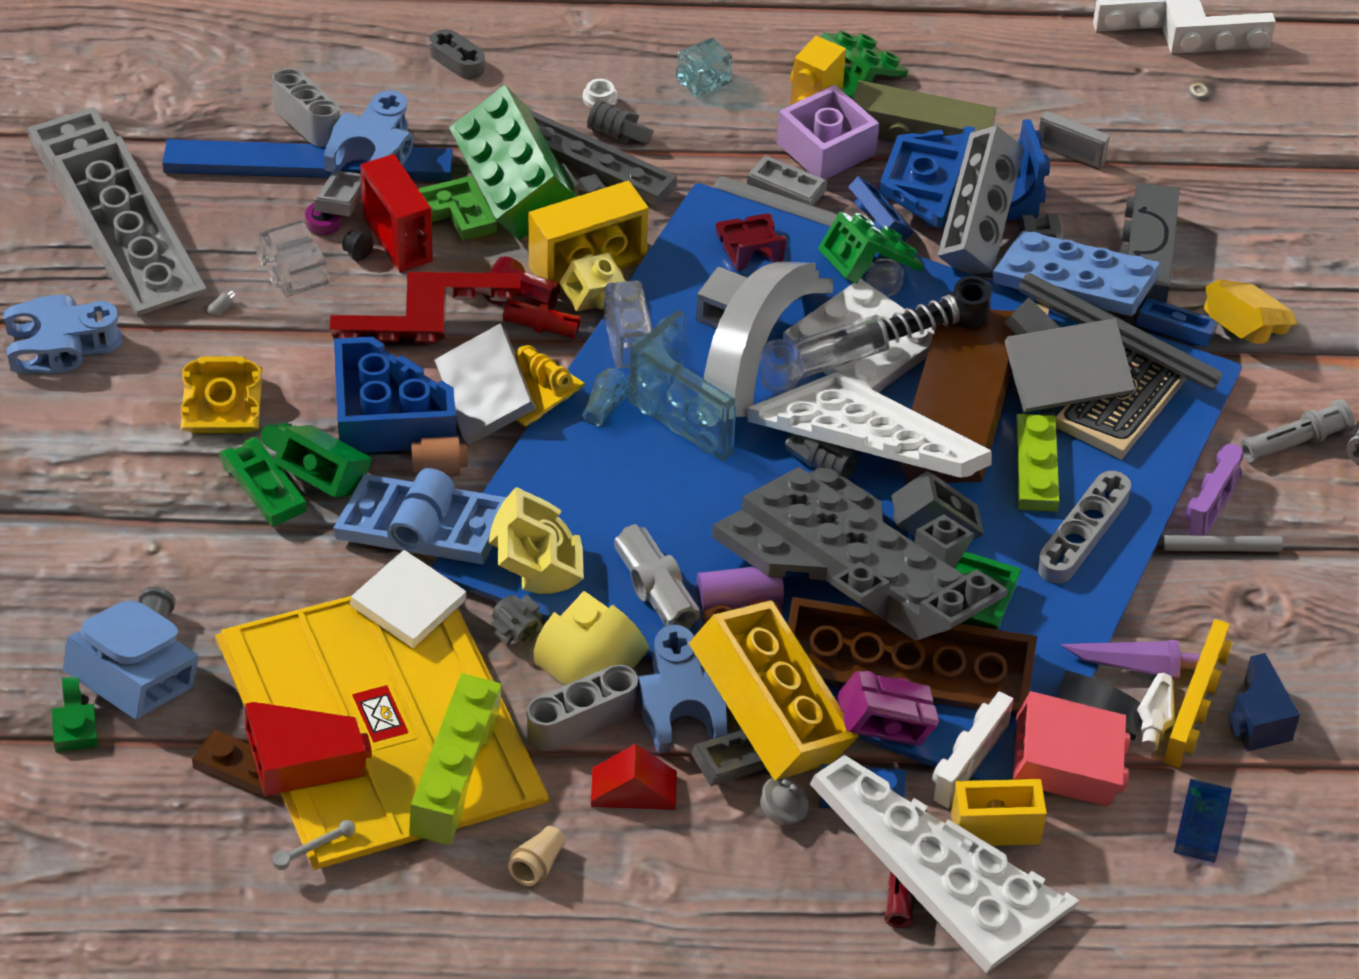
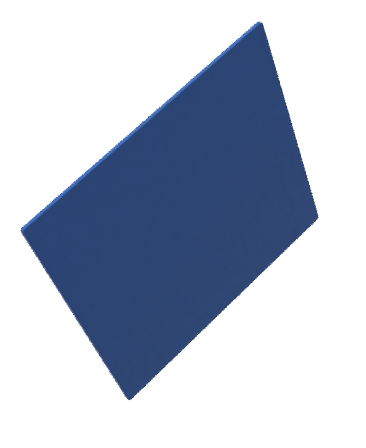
(661, 481)

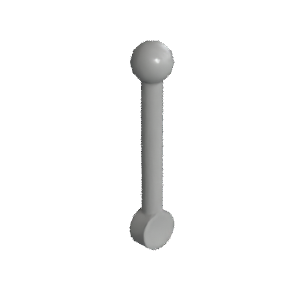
(282, 859)

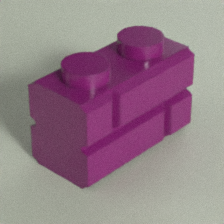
(888, 708)

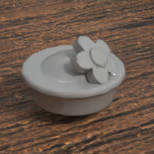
(784, 802)

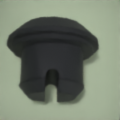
(358, 244)

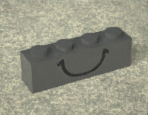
(1152, 231)

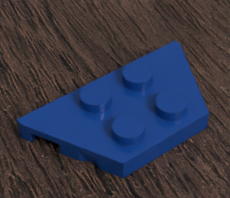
(925, 172)

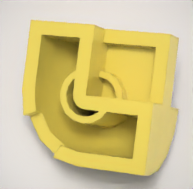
(536, 544)
(587, 641)

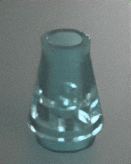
(607, 393)

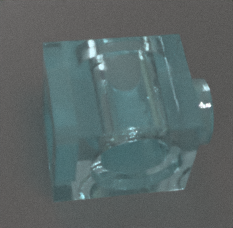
(704, 67)

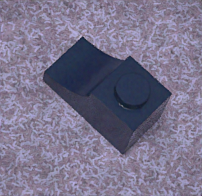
(1265, 711)

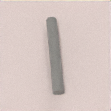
(1222, 543)

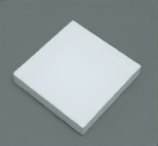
(408, 598)

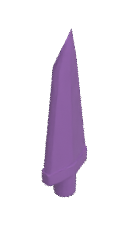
(1137, 656)

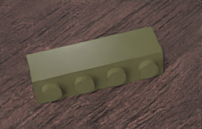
(910, 111)

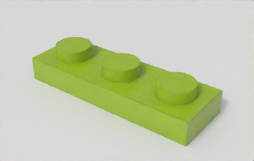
(1037, 462)

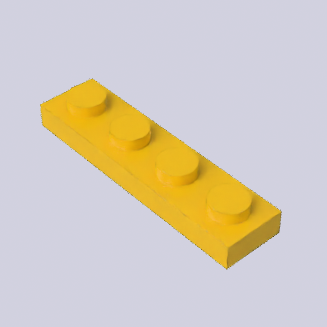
(1195, 705)

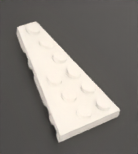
(866, 421)
(951, 872)

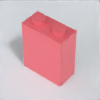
(1071, 748)

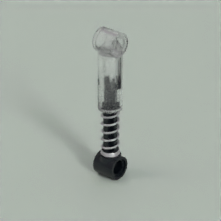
(787, 361)

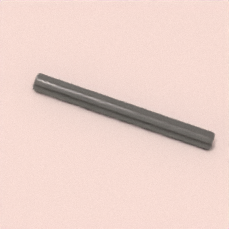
(1132, 337)

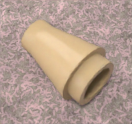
(534, 858)

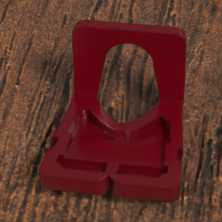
(749, 236)

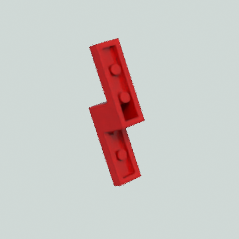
(427, 306)

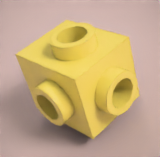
(587, 278)

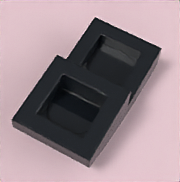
(1101, 695)

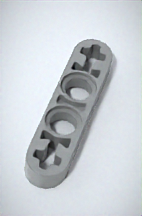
(1088, 528)

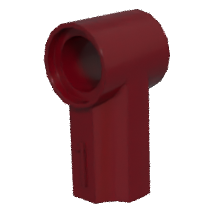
(533, 287)

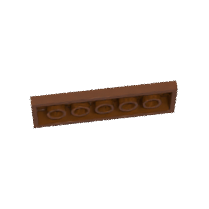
(965, 385)
(958, 665)

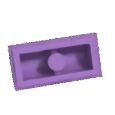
(737, 588)

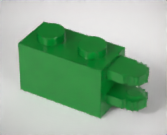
(316, 457)

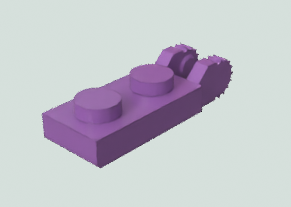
(1215, 490)

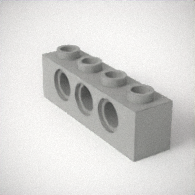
(981, 201)

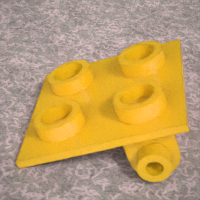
(546, 382)

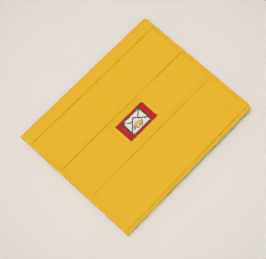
(352, 667)

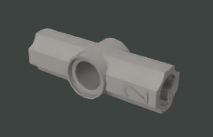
(656, 577)

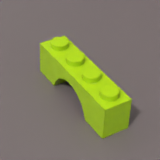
(447, 774)

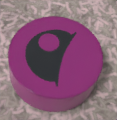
(320, 222)

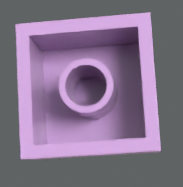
(827, 132)

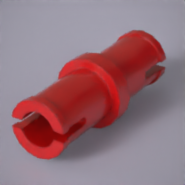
(542, 318)

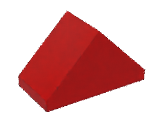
(634, 781)

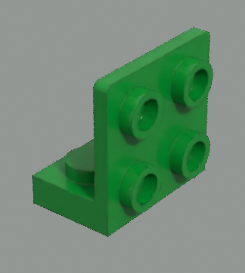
(864, 60)
(854, 242)

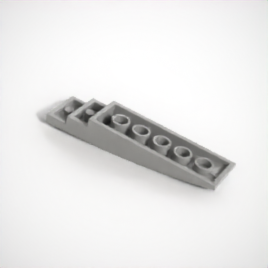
(116, 210)

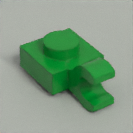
(74, 723)

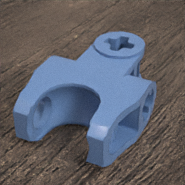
(373, 135)
(59, 333)
(678, 689)

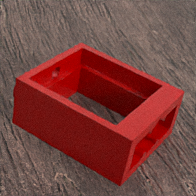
(395, 212)

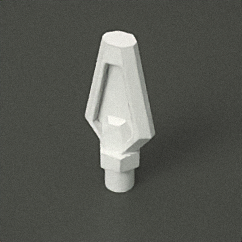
(1157, 711)

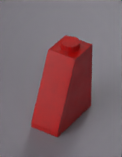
(303, 747)

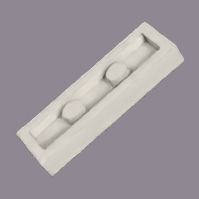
(972, 747)

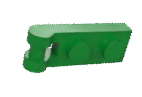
(263, 481)

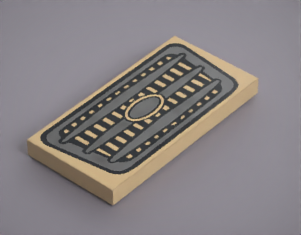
(1120, 421)

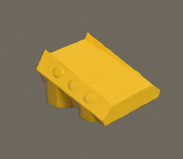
(1247, 310)
(221, 395)

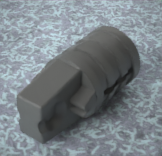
(617, 123)
(823, 454)

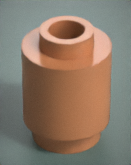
(440, 454)

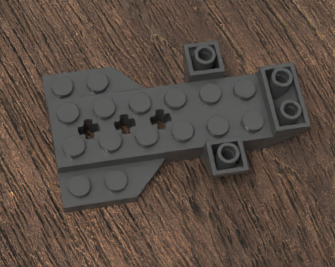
(839, 536)

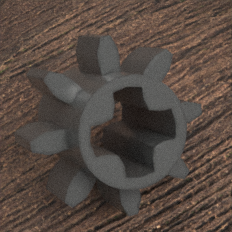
(517, 619)

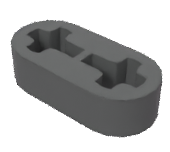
(457, 54)

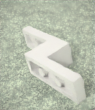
(1186, 24)

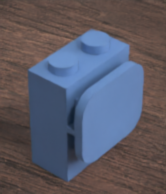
(131, 658)

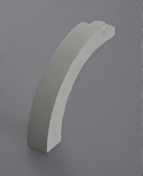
(748, 322)

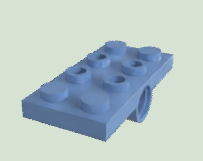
(1090, 273)
(420, 516)

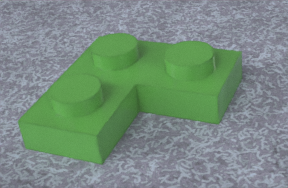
(463, 204)

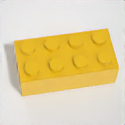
(772, 689)

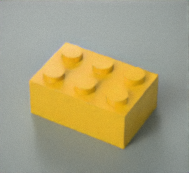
(594, 224)

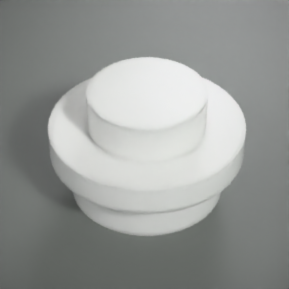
(597, 90)

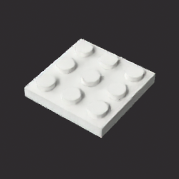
(855, 304)

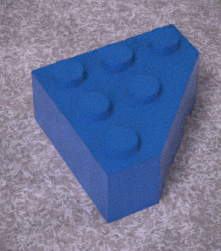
(387, 399)

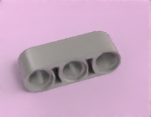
(304, 106)
(582, 707)

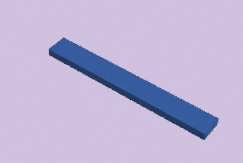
(286, 160)

